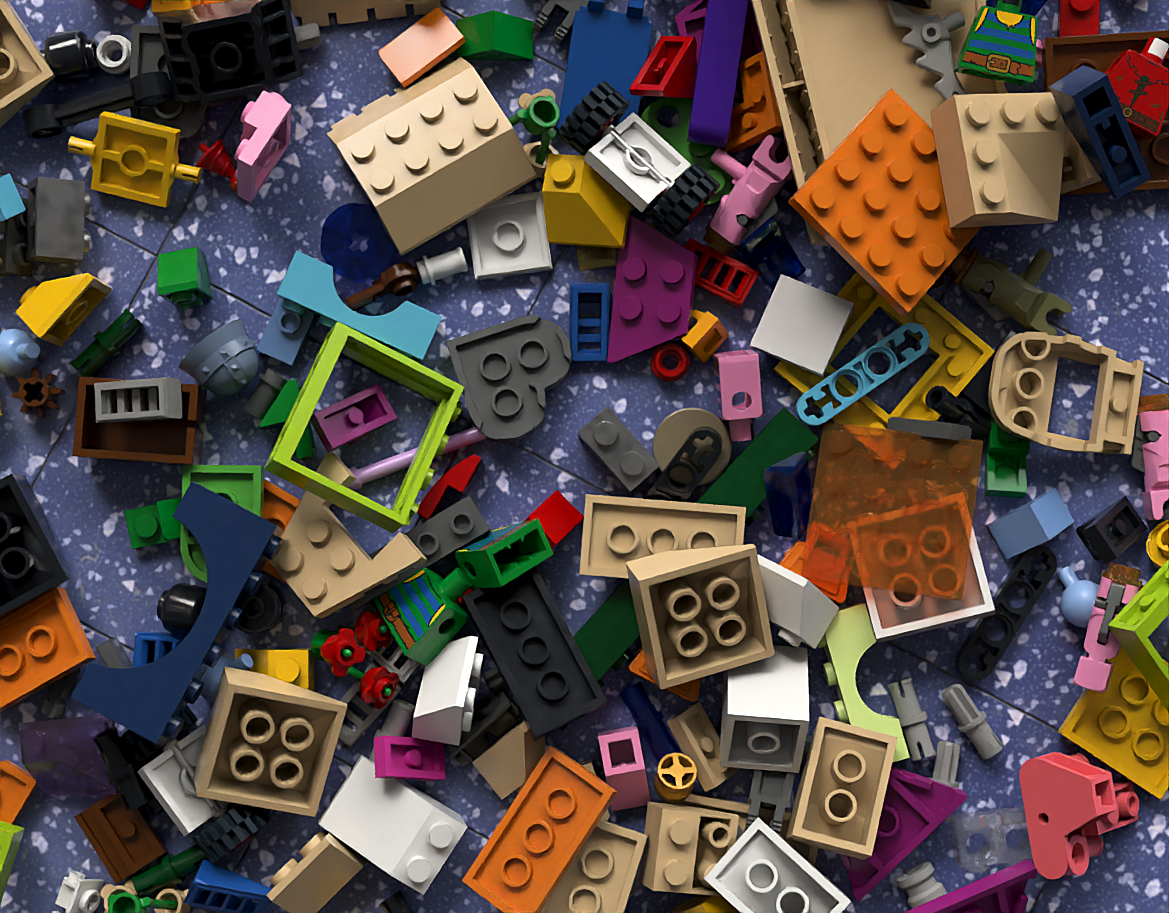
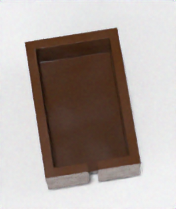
(140, 441)

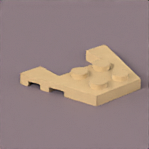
(325, 560)

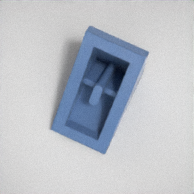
(1030, 524)

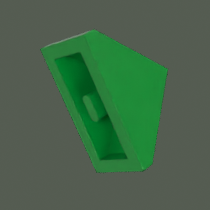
(496, 37)

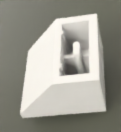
(448, 693)

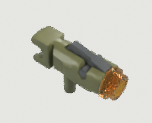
(1005, 293)

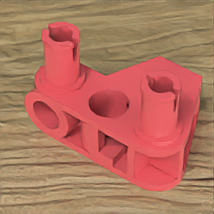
(1060, 801)

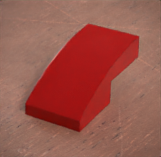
(457, 477)

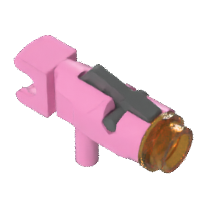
(751, 198)
(1151, 452)
(1115, 591)

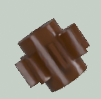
(48, 389)

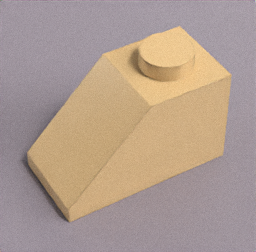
(510, 760)

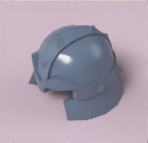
(223, 360)

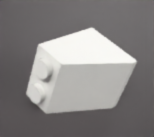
(766, 712)

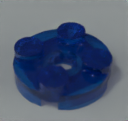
(336, 240)

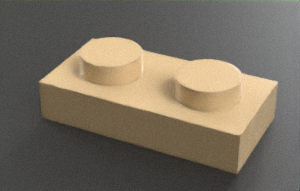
(700, 743)

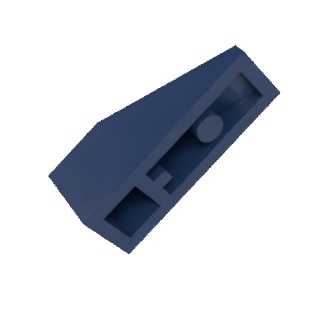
(1100, 128)

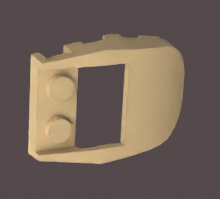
(1024, 387)

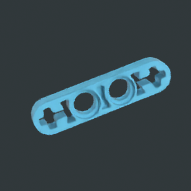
(860, 371)

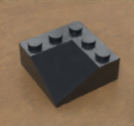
(27, 547)

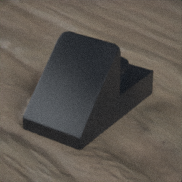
(1111, 530)

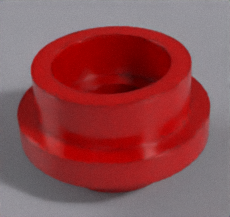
(676, 351)

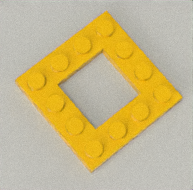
(957, 351)

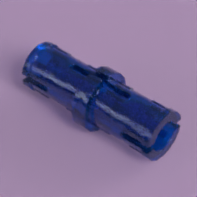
(649, 721)

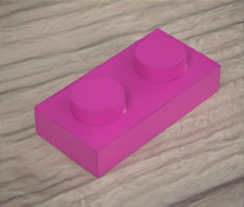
(409, 758)

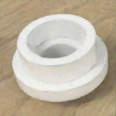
(105, 50)

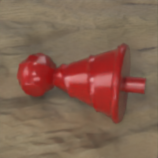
(217, 161)

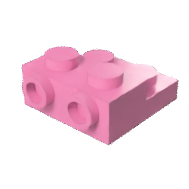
(262, 142)

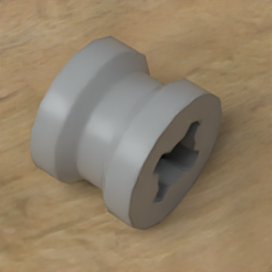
(920, 884)

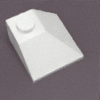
(795, 605)

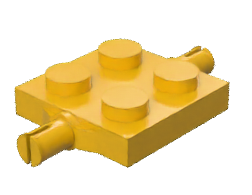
(135, 159)

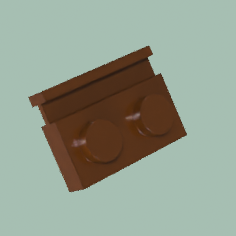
(120, 837)

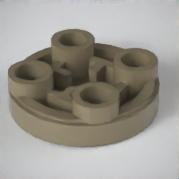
(673, 433)

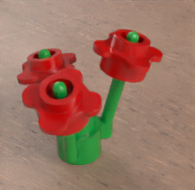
(341, 652)

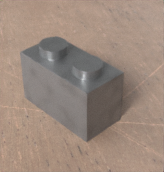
(57, 220)
(618, 449)

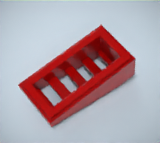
(735, 267)

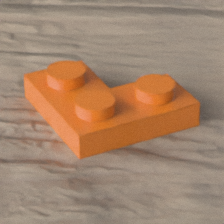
(758, 113)

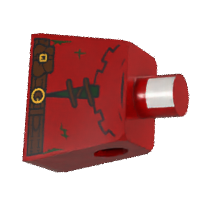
(1142, 87)

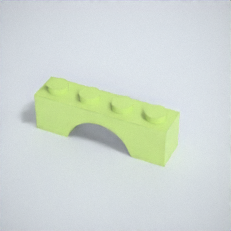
(844, 645)

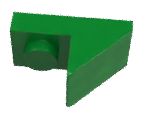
(279, 413)
(153, 524)

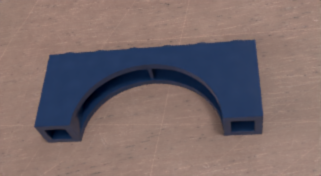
(155, 694)

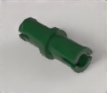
(107, 344)
(170, 870)

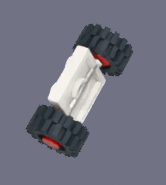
(637, 160)
(173, 785)

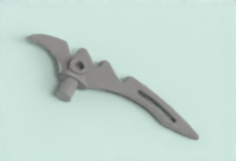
(932, 37)

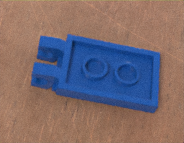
(608, 49)

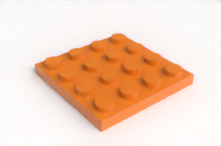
(885, 203)

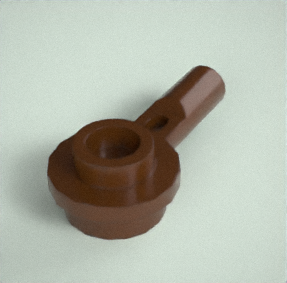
(397, 280)

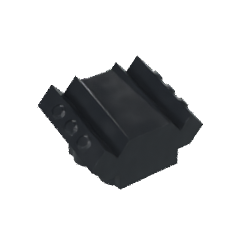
(229, 48)

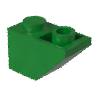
(184, 278)

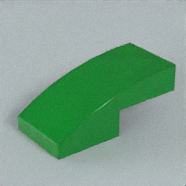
(1005, 464)

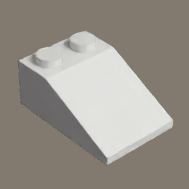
(393, 825)
(771, 877)

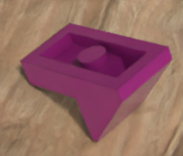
(353, 418)

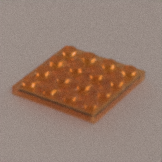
(892, 511)

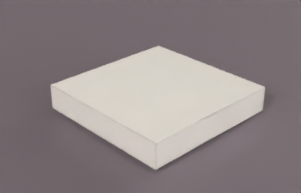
(510, 237)
(802, 325)

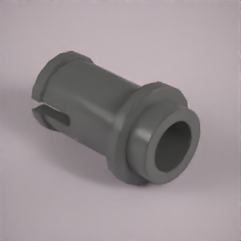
(264, 393)

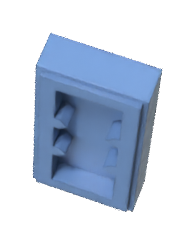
(286, 334)

